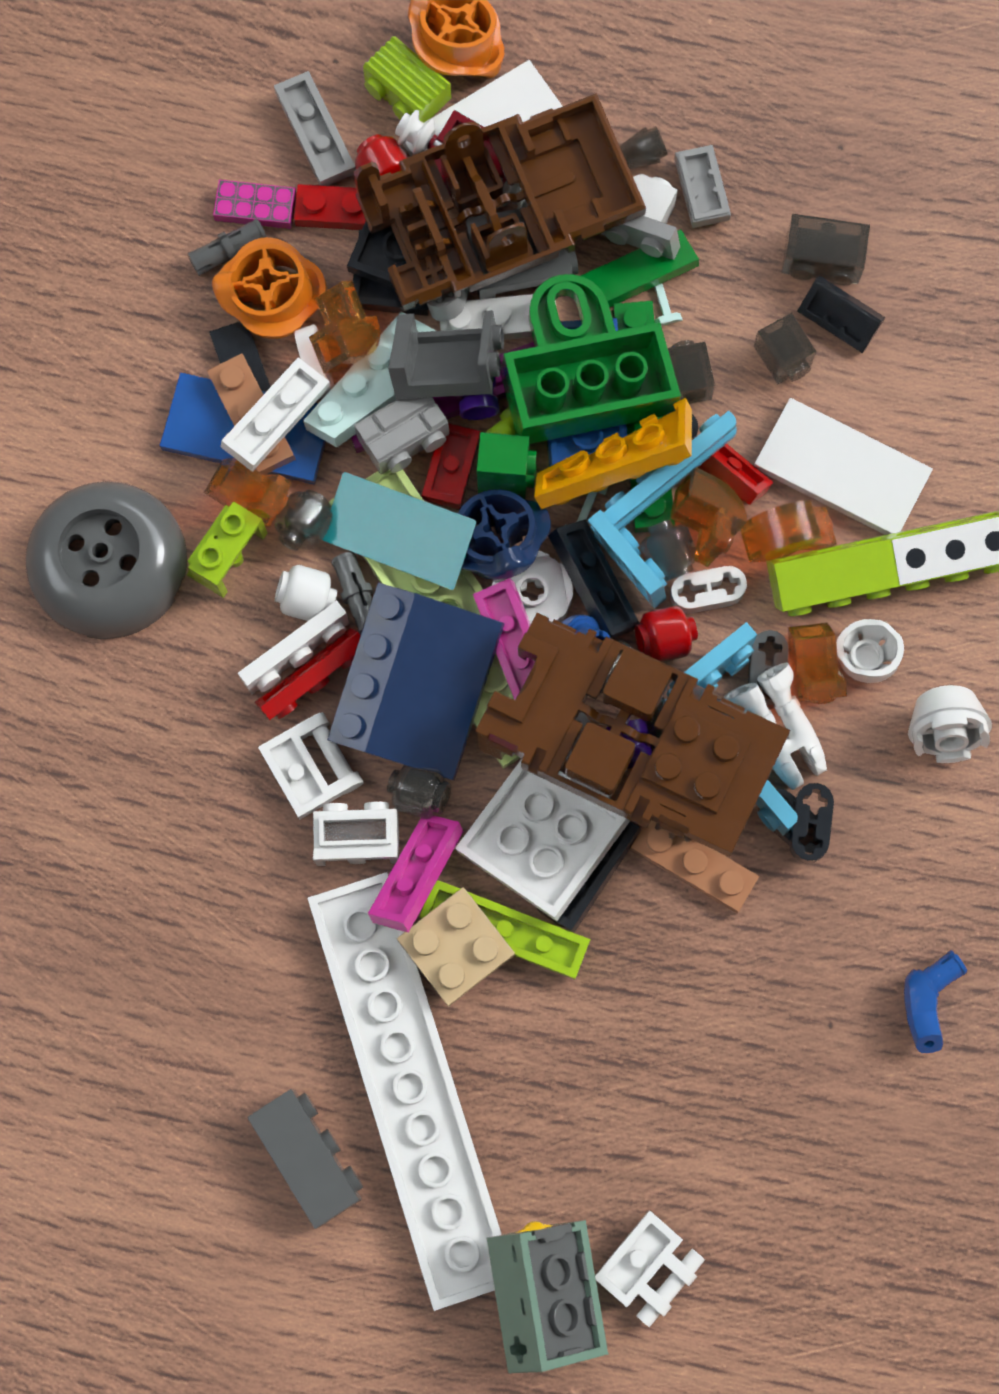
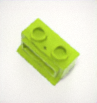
(223, 546)

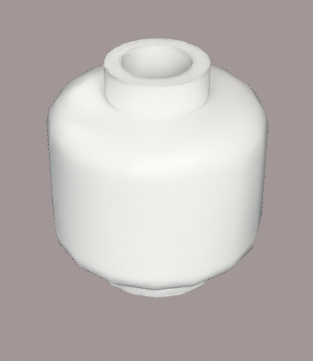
(304, 592)

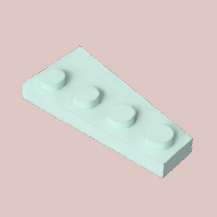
(358, 393)

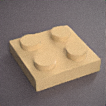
(456, 946)

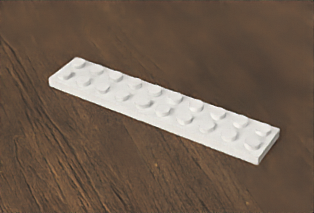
(410, 1093)

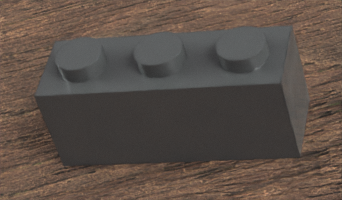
(306, 1157)

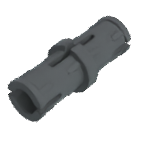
(224, 247)
(355, 589)

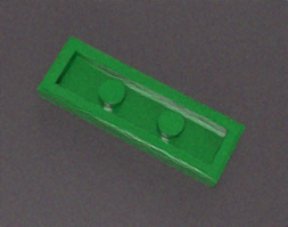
(641, 272)

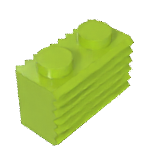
(405, 81)

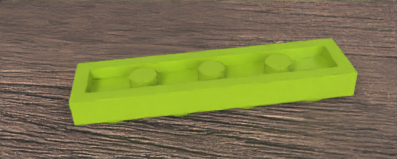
(527, 936)

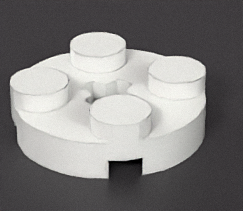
(555, 582)

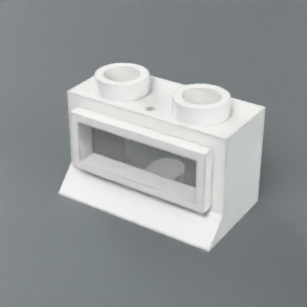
(355, 833)

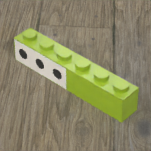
(884, 563)

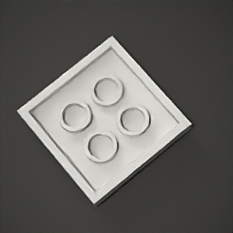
(540, 840)

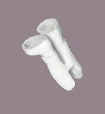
(776, 685)

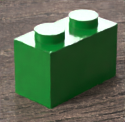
(505, 463)

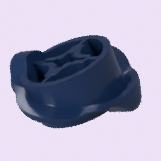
(512, 520)

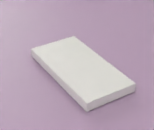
(514, 93)
(842, 468)

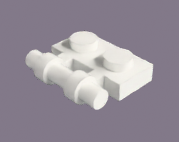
(639, 1259)

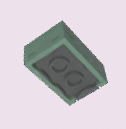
(547, 1296)

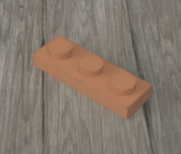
(239, 394)
(696, 866)

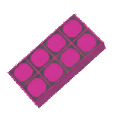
(247, 201)

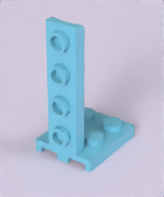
(623, 508)
(731, 657)

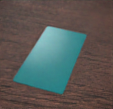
(399, 530)

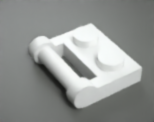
(298, 772)

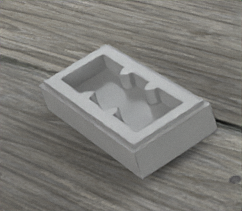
(702, 186)

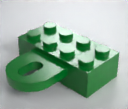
(585, 374)

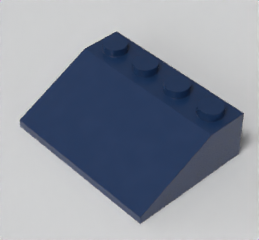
(416, 681)

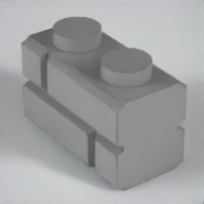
(401, 432)

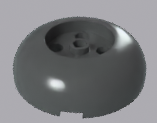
(122, 599)

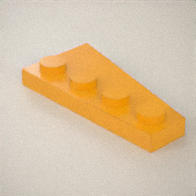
(618, 458)

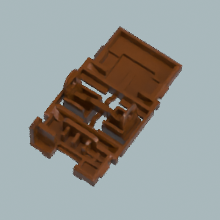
(566, 174)

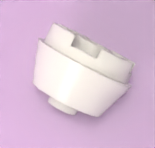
(949, 724)

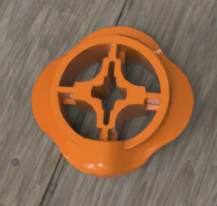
(457, 36)
(254, 278)

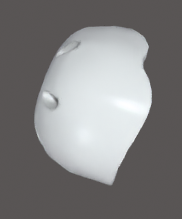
(867, 656)

